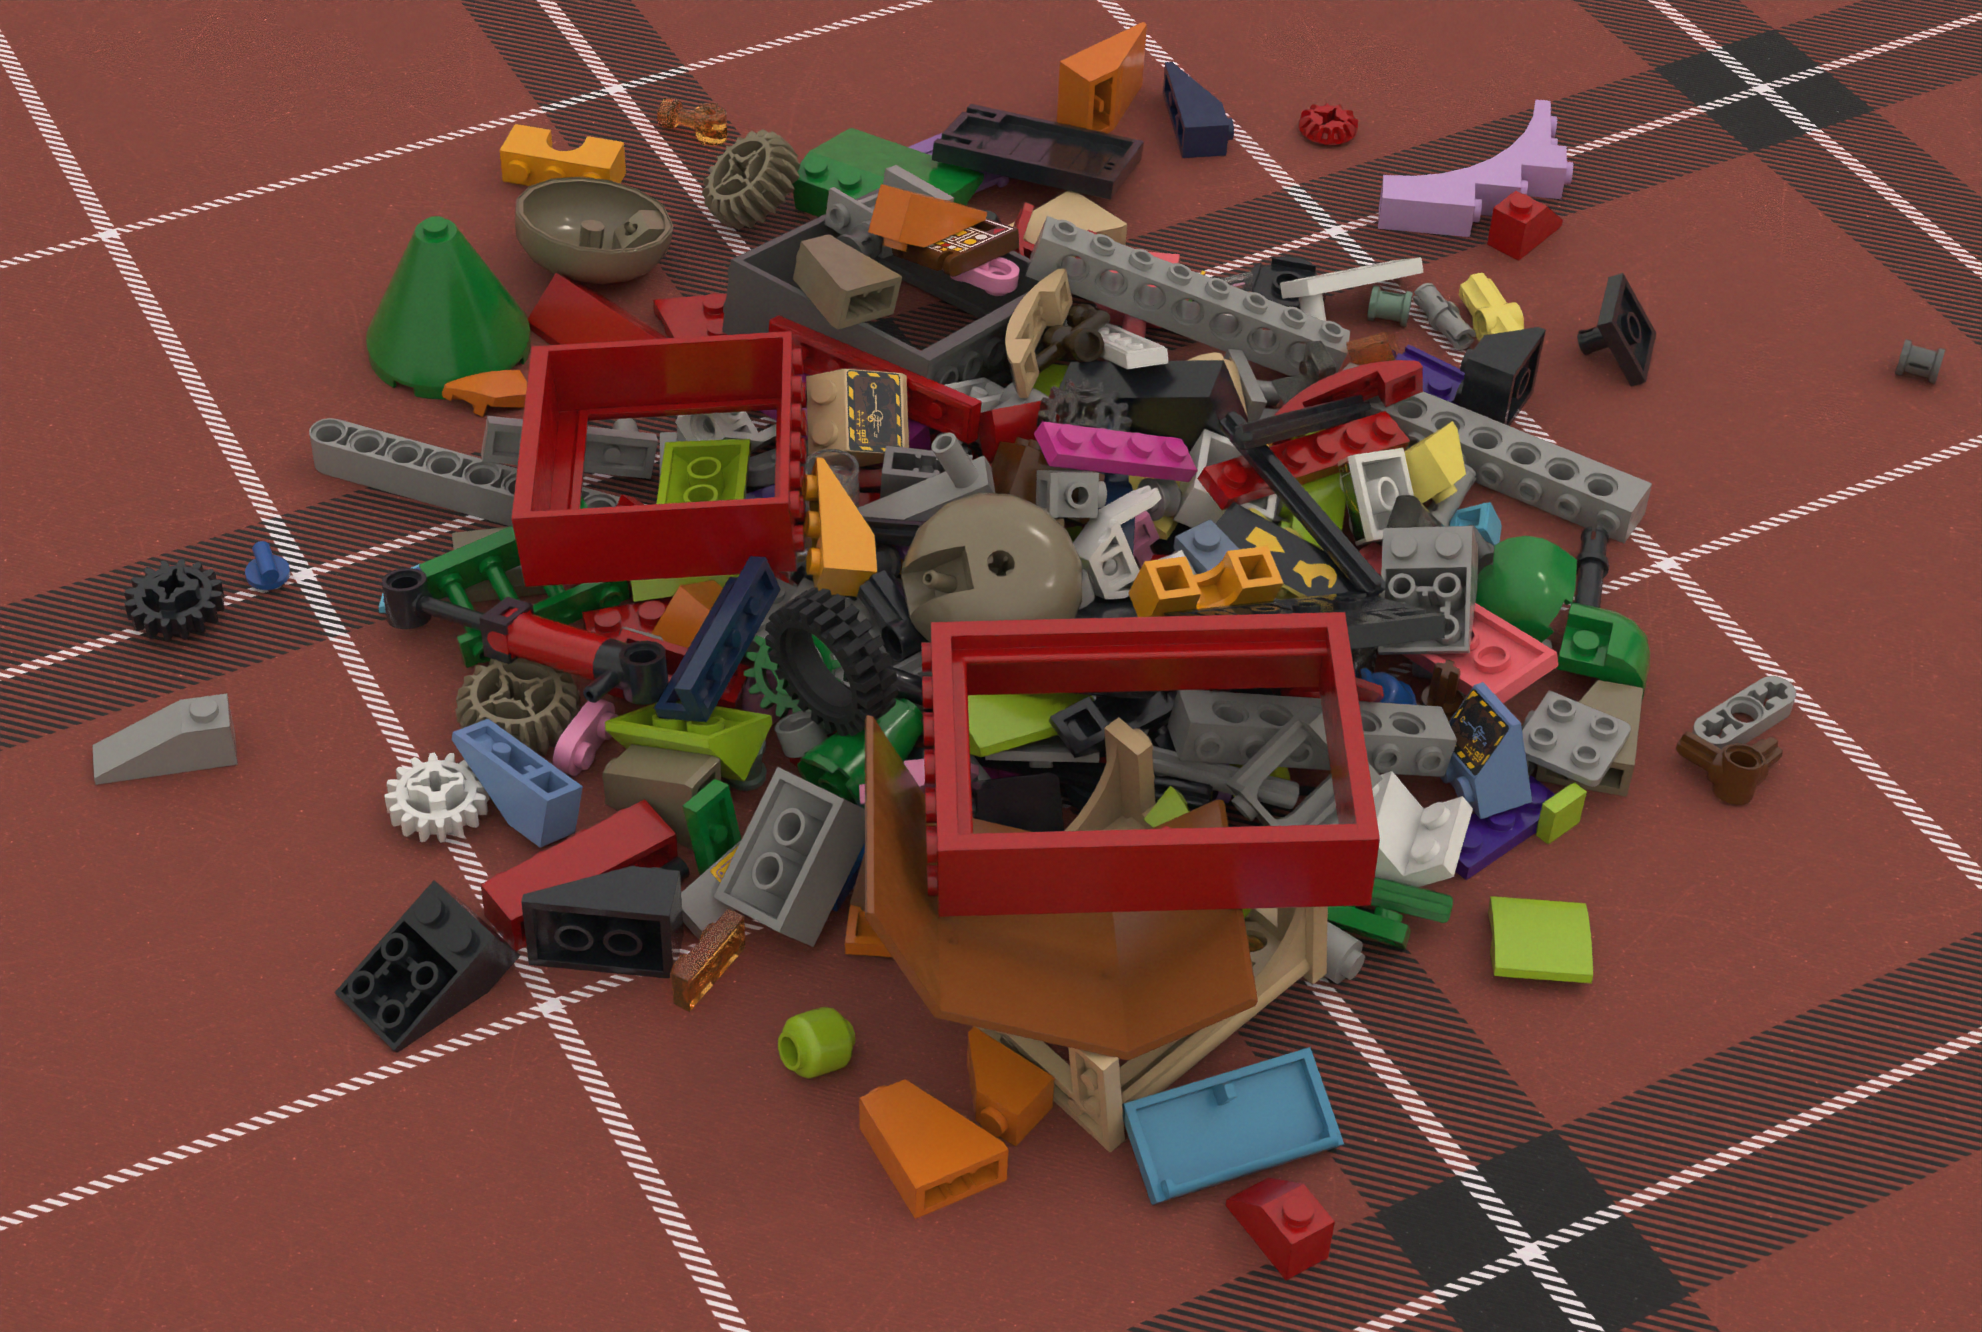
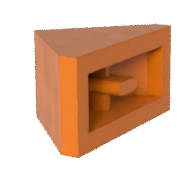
(687, 612)

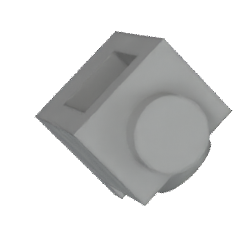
(1055, 492)

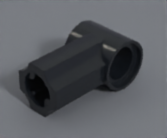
(888, 606)

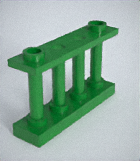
(489, 561)

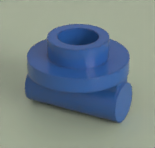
(266, 570)

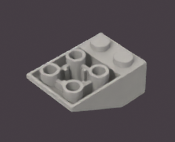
(1435, 573)

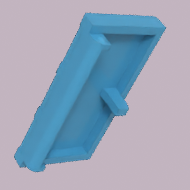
(1231, 1125)

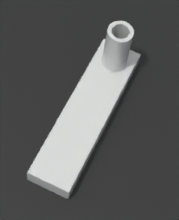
(1311, 288)

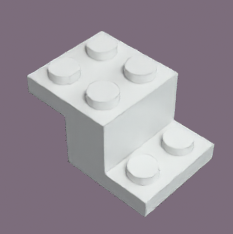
(1415, 841)

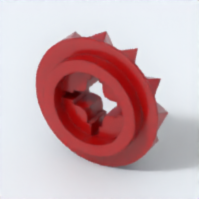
(1339, 130)

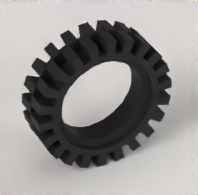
(854, 648)

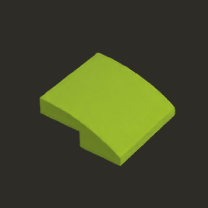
(1540, 939)

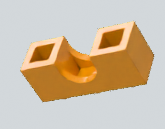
(530, 158)
(1238, 579)

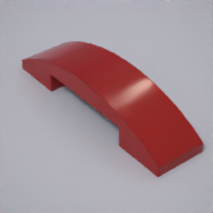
(1387, 379)

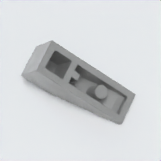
(173, 740)

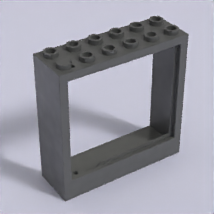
(764, 288)

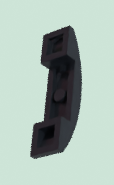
(1084, 722)

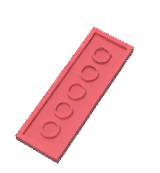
(1498, 651)

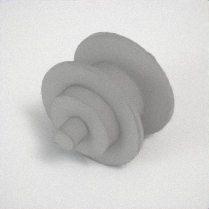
(1170, 497)

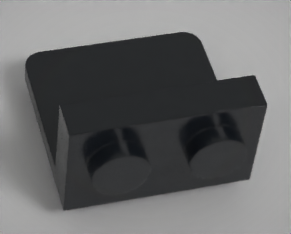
(1020, 802)

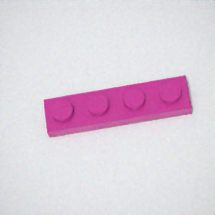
(1115, 452)

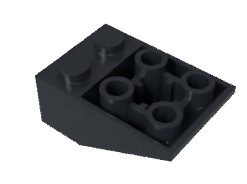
(426, 968)

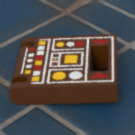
(964, 249)

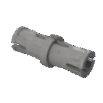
(1444, 316)

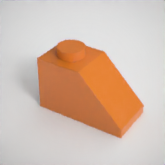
(1006, 1088)

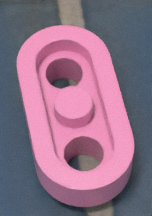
(995, 277)
(583, 737)

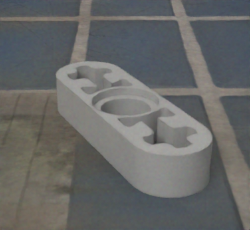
(1749, 701)

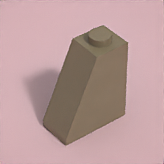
(845, 282)
(1622, 703)
(661, 778)

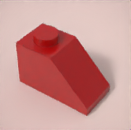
(1521, 225)
(1284, 1224)

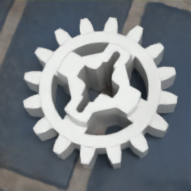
(435, 798)

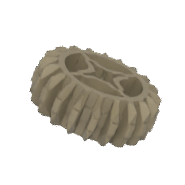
(751, 179)
(522, 699)

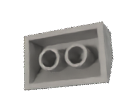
(794, 857)

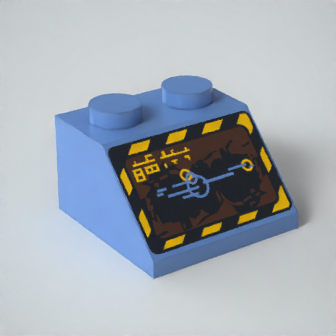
(1488, 755)

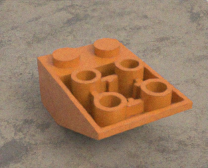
(1102, 81)

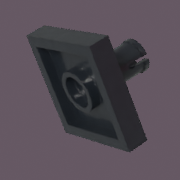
(1623, 330)

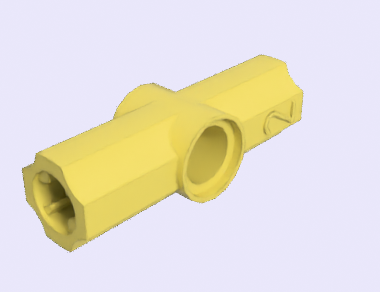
(1488, 307)

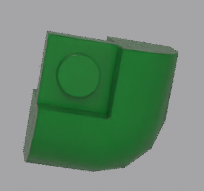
(1527, 583)
(1604, 646)

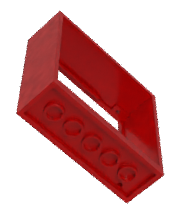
(655, 379)

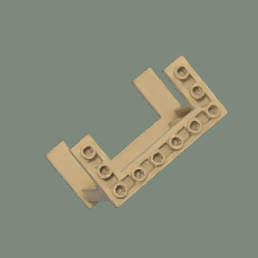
(1295, 947)

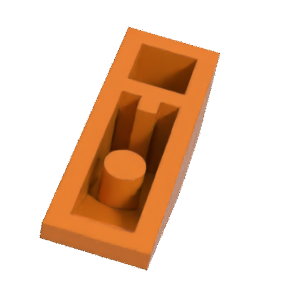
(918, 218)

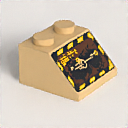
(857, 413)

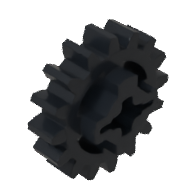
(174, 600)

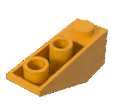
(841, 541)

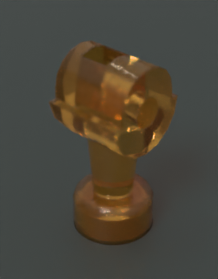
(707, 120)

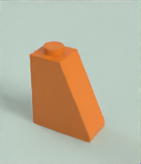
(929, 1147)

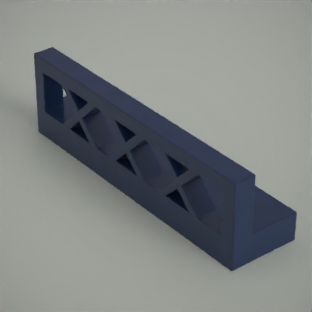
(720, 644)

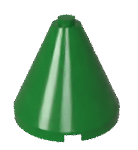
(444, 315)

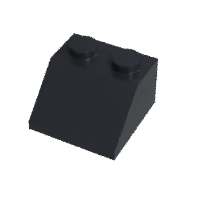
(1501, 373)

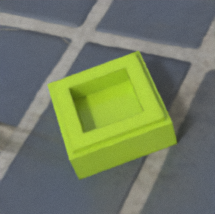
(1560, 813)

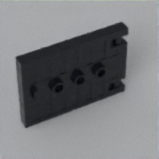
(1038, 151)
(1369, 619)

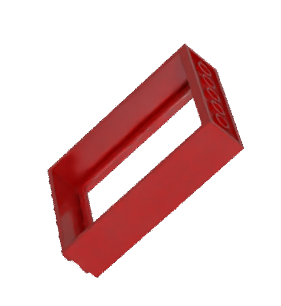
(1143, 866)

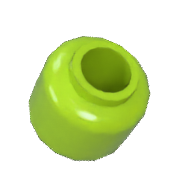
(816, 1042)

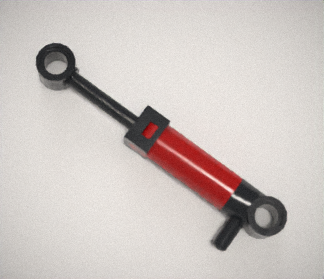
(515, 632)

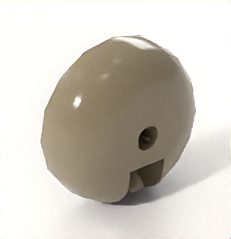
(592, 229)
(991, 563)

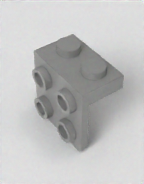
(1572, 739)

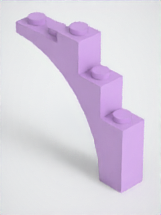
(1456, 198)

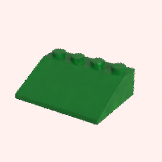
(857, 166)

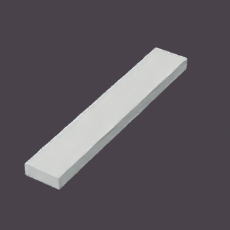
(1130, 349)

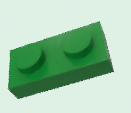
(711, 824)
(1381, 926)

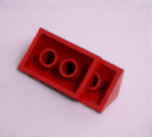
(580, 315)

